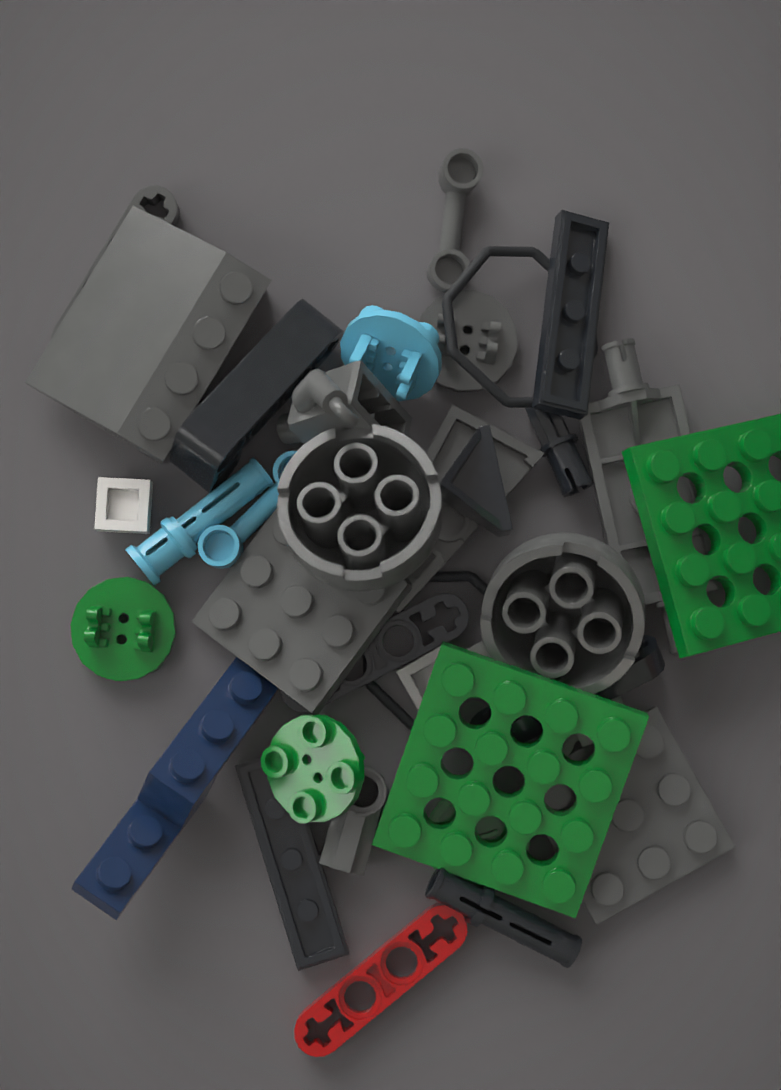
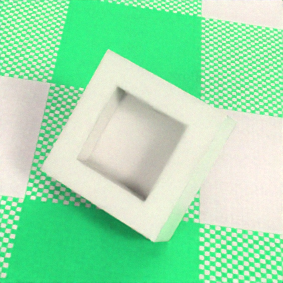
(123, 505)

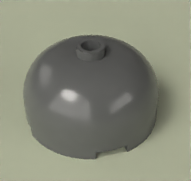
(360, 507)
(565, 611)

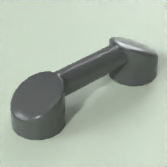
(457, 178)

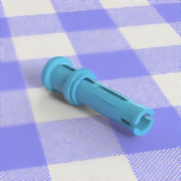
(180, 535)

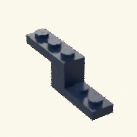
(174, 789)

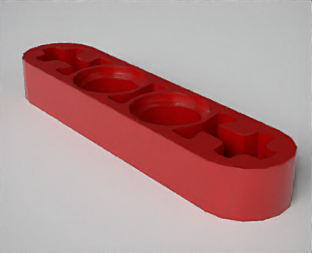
(376, 973)

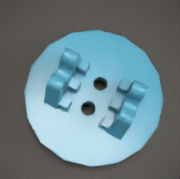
(413, 360)

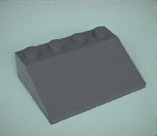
(148, 332)

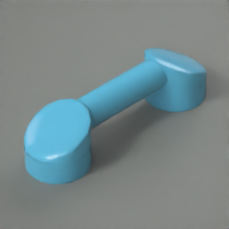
(223, 545)

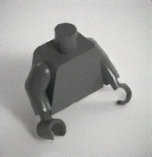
(340, 400)

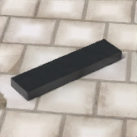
(570, 315)
(293, 873)

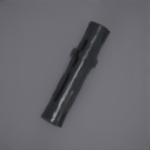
(484, 907)

